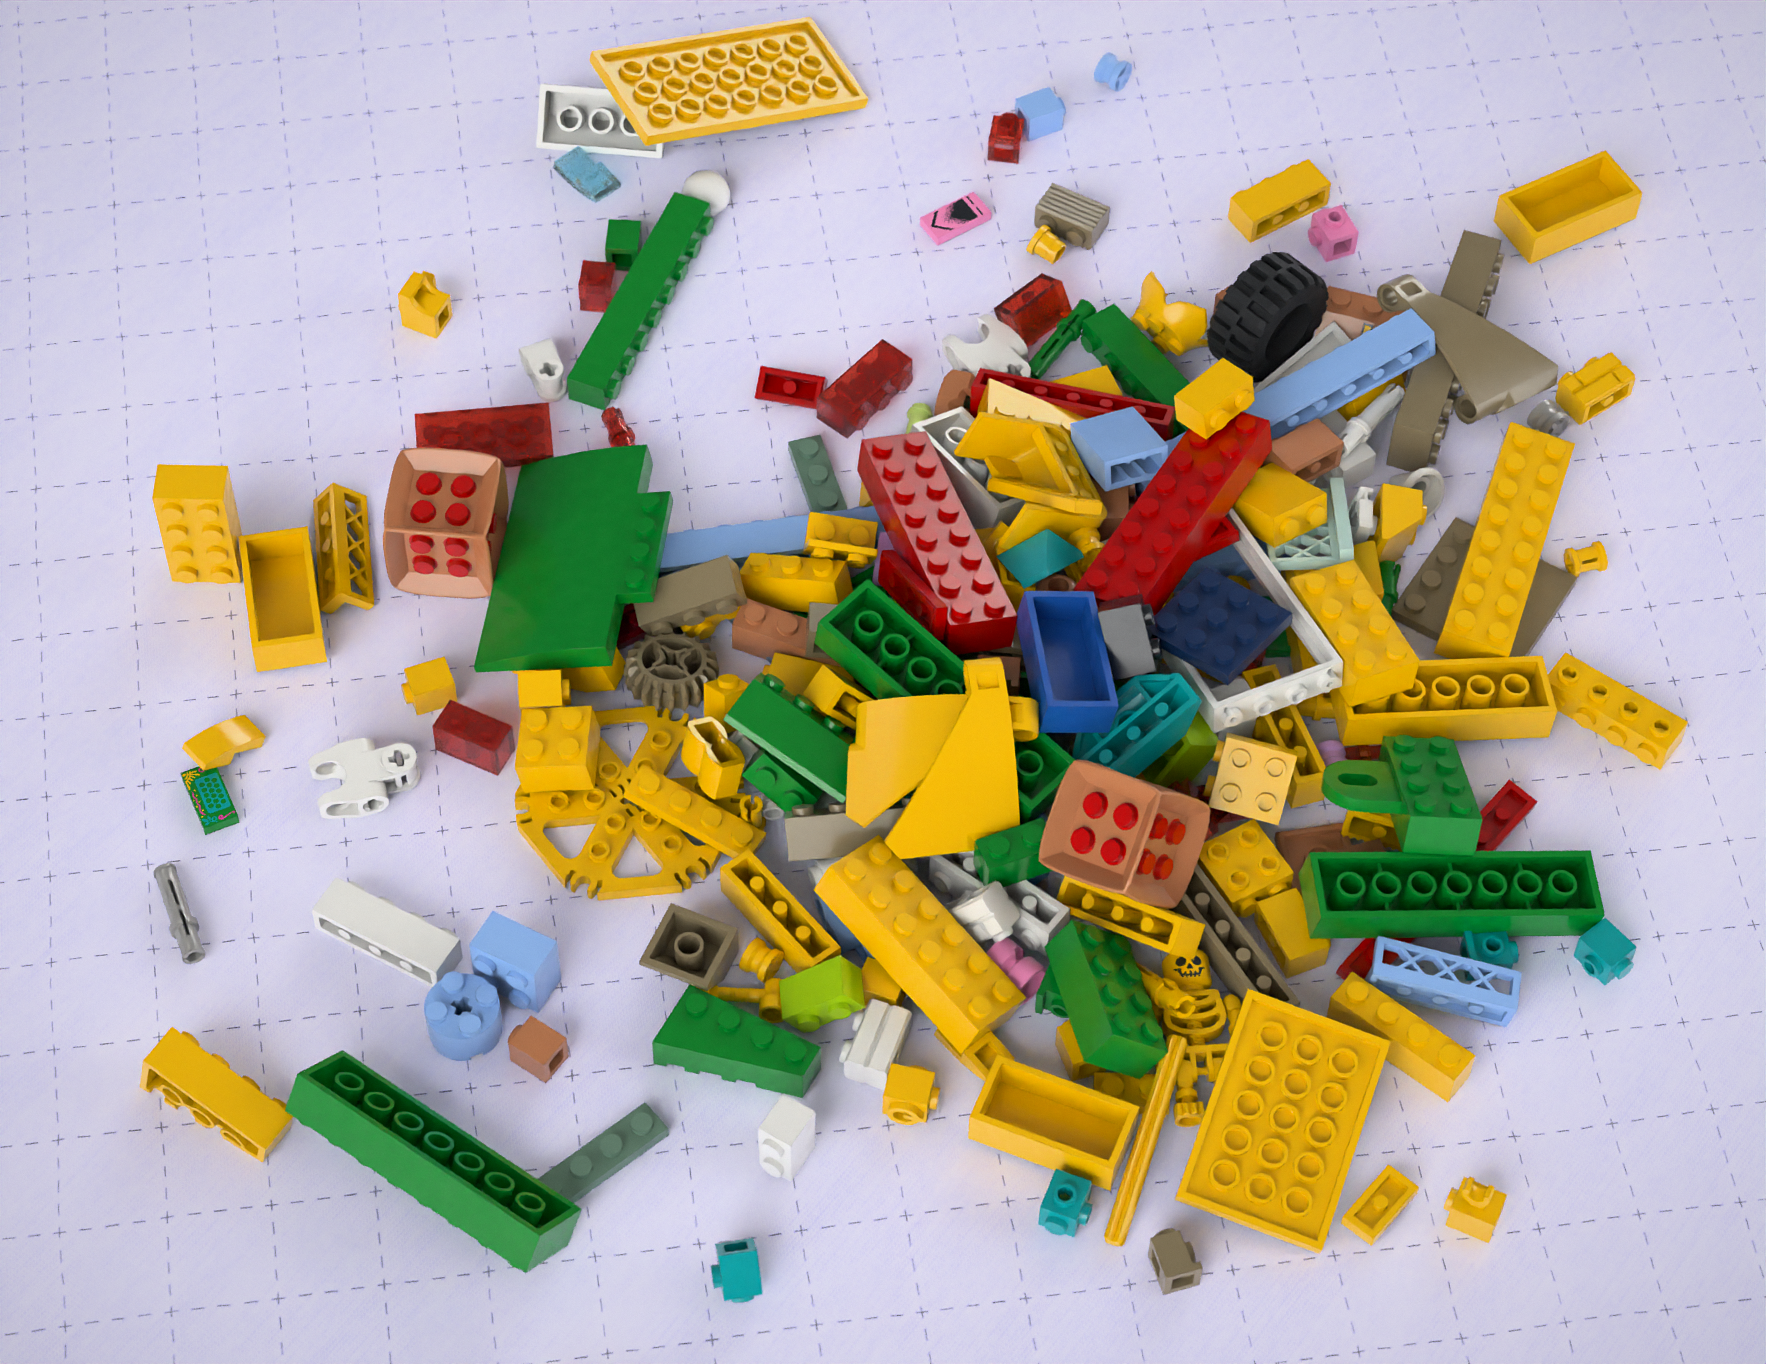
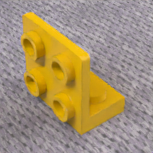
(841, 539)

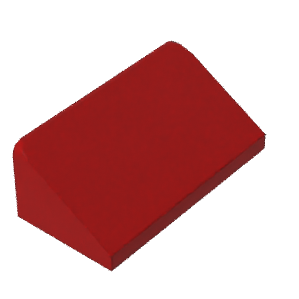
(789, 387)

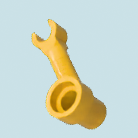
(768, 998)

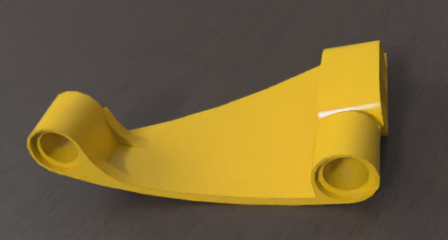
(971, 780)

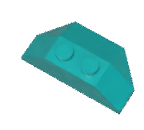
(1148, 722)

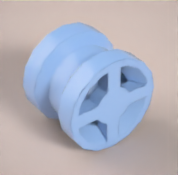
(1113, 71)

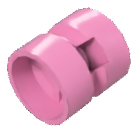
(1023, 972)

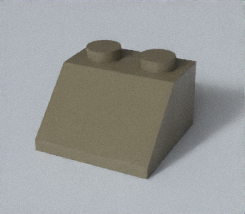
(692, 948)

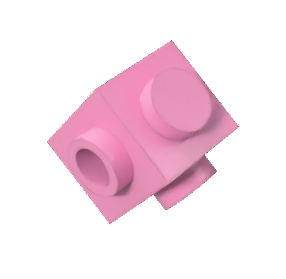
(1333, 233)

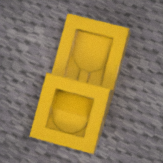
(220, 742)
(980, 1055)

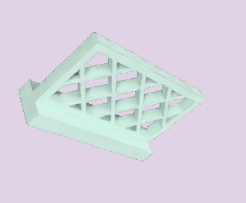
(1336, 542)

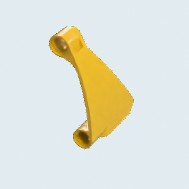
(901, 740)

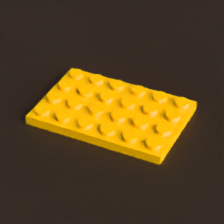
(1283, 1121)

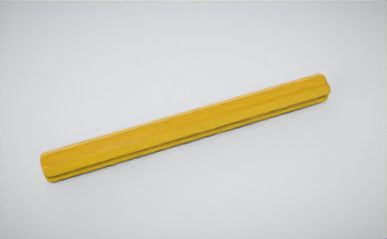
(1145, 1141)

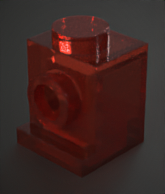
(1009, 131)

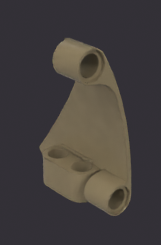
(1486, 359)

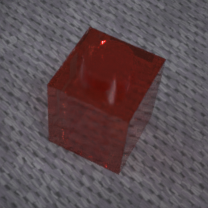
(597, 285)

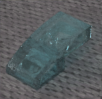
(585, 176)

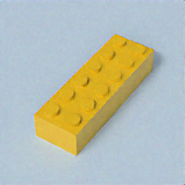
(1457, 702)
(919, 943)

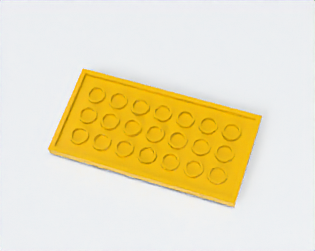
(727, 80)

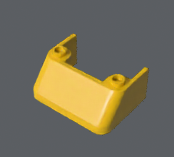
(1037, 455)

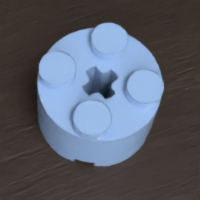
(463, 1016)

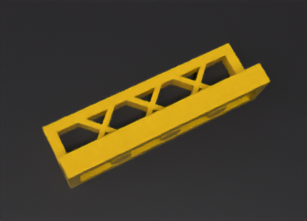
(334, 546)

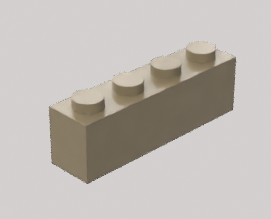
(830, 832)

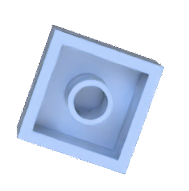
(516, 961)

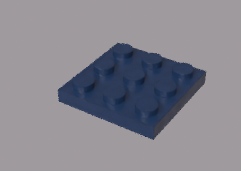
(1218, 625)

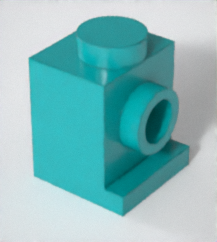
(1489, 948)

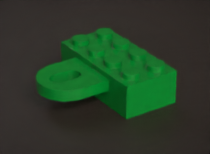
(1420, 788)

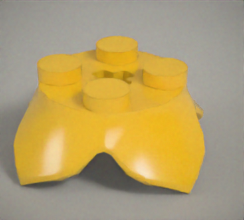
(1172, 326)

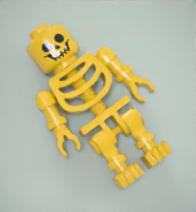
(1195, 980)

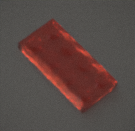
(511, 433)

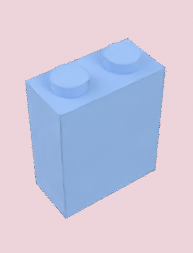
(1119, 448)

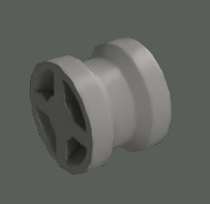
(1548, 419)

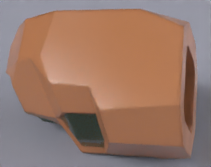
(954, 392)

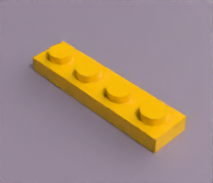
(693, 813)

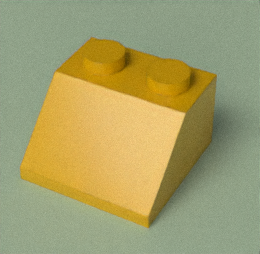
(1398, 516)

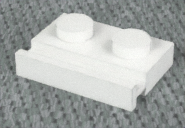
(1361, 516)

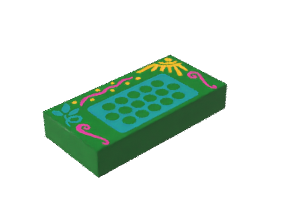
(210, 799)

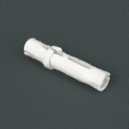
(1359, 427)

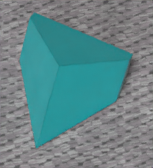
(1039, 557)

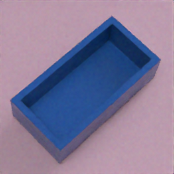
(1066, 661)

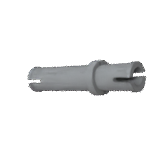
(179, 914)

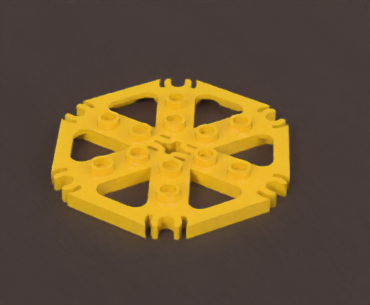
(619, 821)

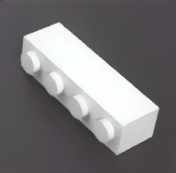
(386, 932)

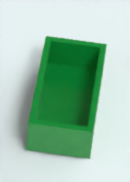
(1106, 999)

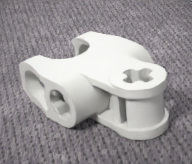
(1000, 350)
(367, 776)

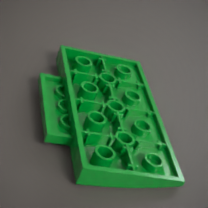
(571, 558)

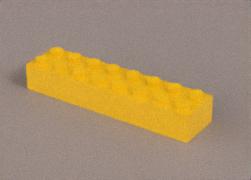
(1505, 545)

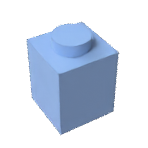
(1041, 112)

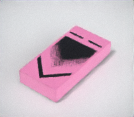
(955, 218)

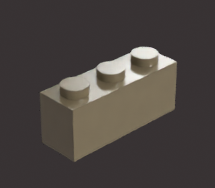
(692, 596)

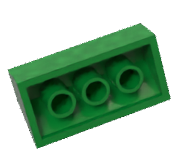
(794, 733)

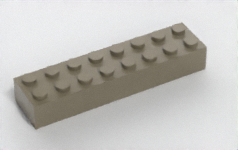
(1433, 382)

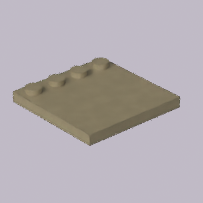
(1431, 589)

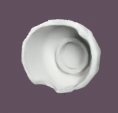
(708, 187)

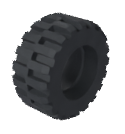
(1267, 314)

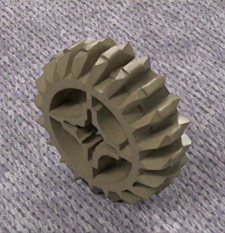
(670, 670)

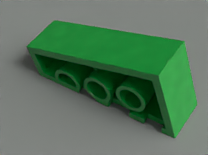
(736, 1045)

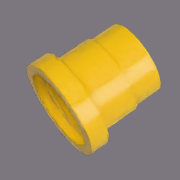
(1046, 245)

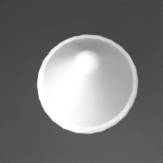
(1428, 481)

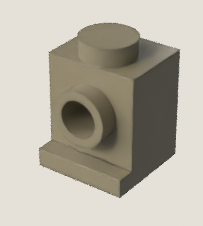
(1173, 1261)

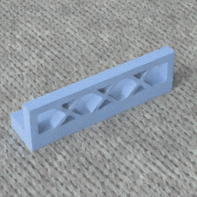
(1442, 993)

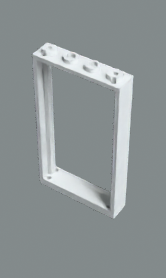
(1284, 691)

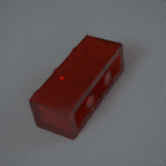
(865, 389)

